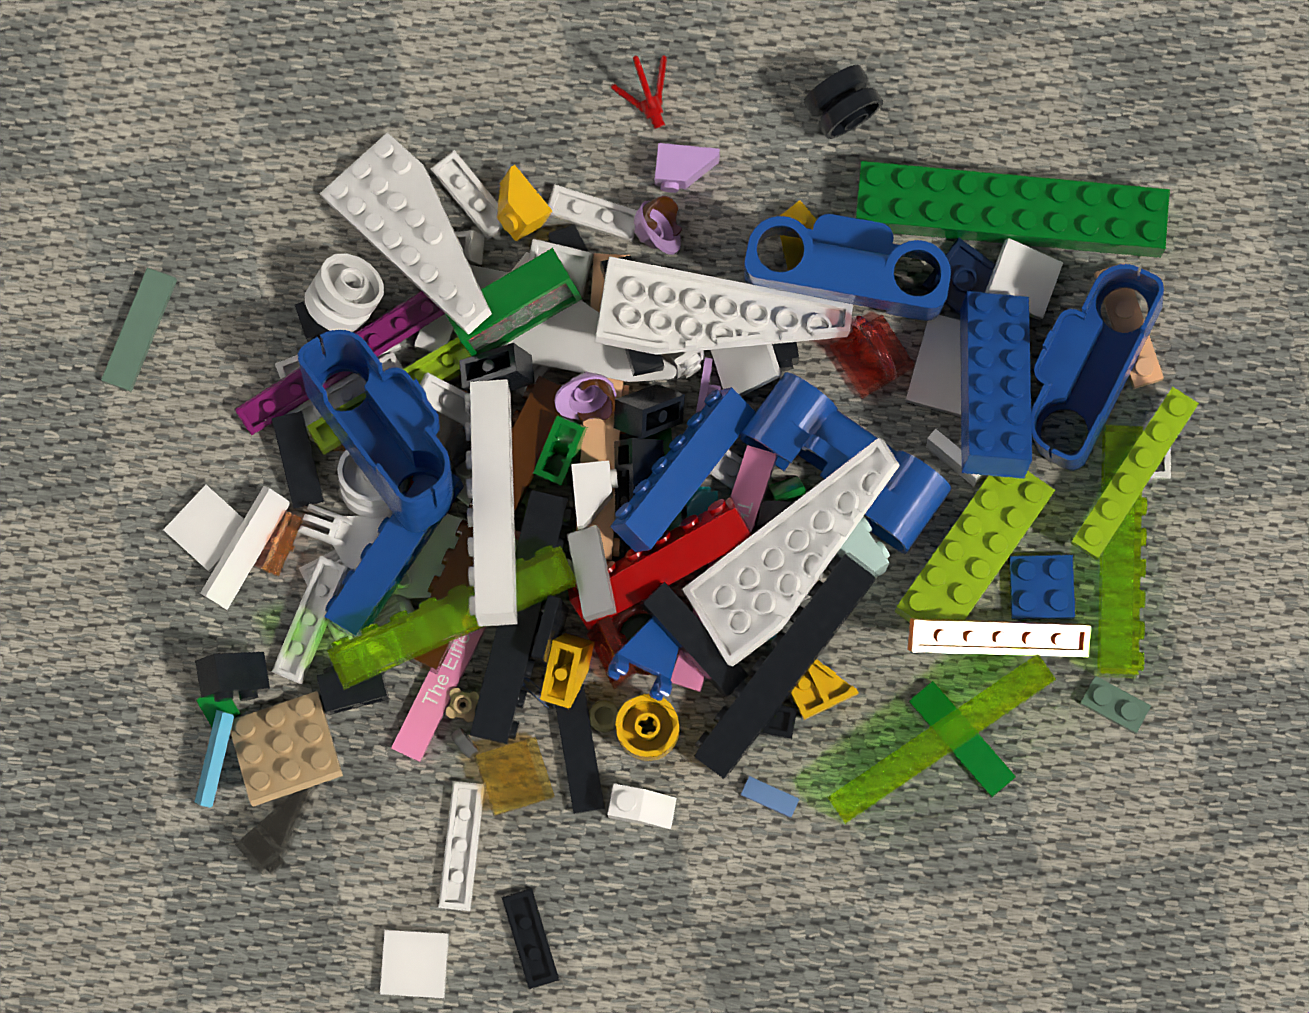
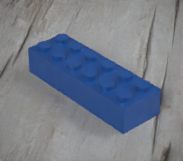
(995, 385)

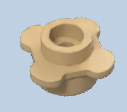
(454, 709)

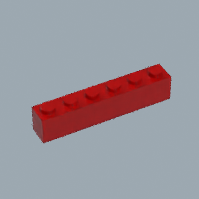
(673, 556)

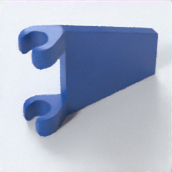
(651, 651)

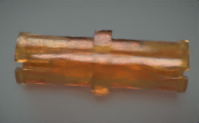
(282, 544)

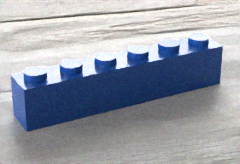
(682, 469)
(382, 566)

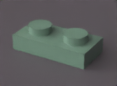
(1115, 704)

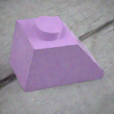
(682, 165)

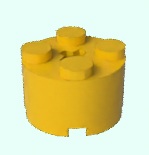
(654, 744)

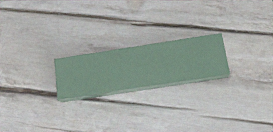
(139, 330)

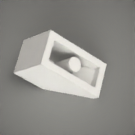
(592, 489)
(641, 806)

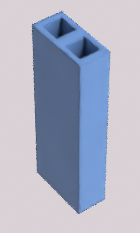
(770, 797)

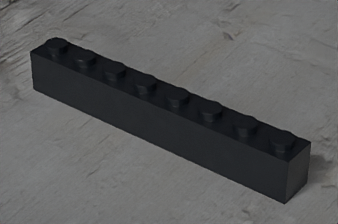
(513, 643)
(786, 664)

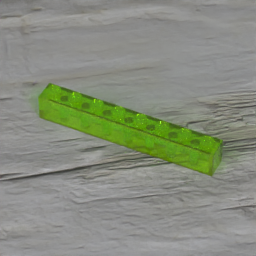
(1121, 571)
(441, 620)
(942, 739)

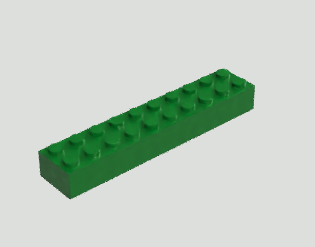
(1014, 207)

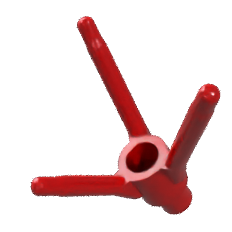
(652, 104)

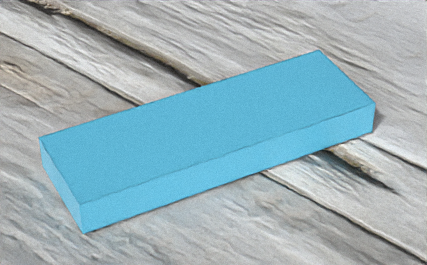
(214, 758)

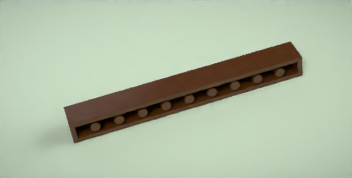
(528, 439)

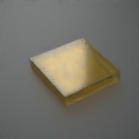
(514, 776)

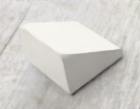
(472, 245)

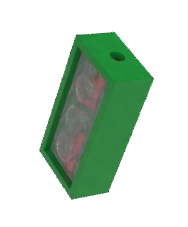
(521, 302)

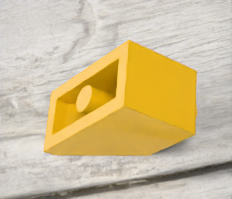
(520, 205)
(566, 669)

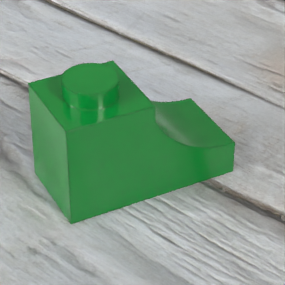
(561, 451)

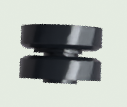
(843, 101)

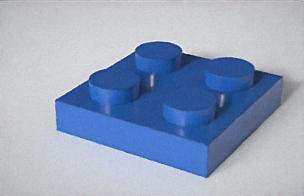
(1042, 587)

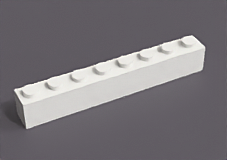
(492, 503)

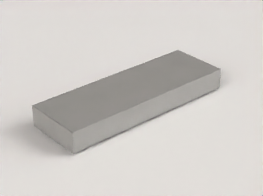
(591, 573)

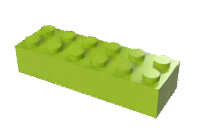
(975, 548)

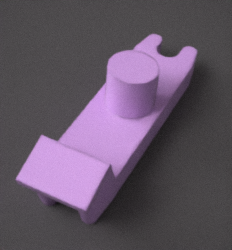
(705, 387)

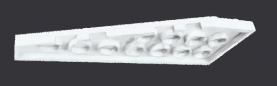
(401, 215)
(685, 311)
(769, 574)

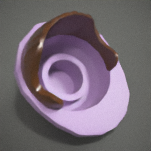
(657, 224)
(586, 397)

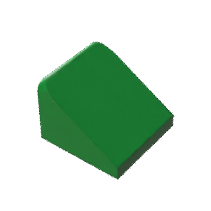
(787, 490)
(209, 708)

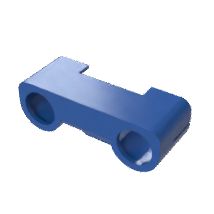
(849, 264)
(1088, 362)
(808, 424)
(389, 432)

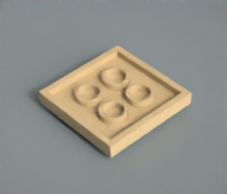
(285, 748)

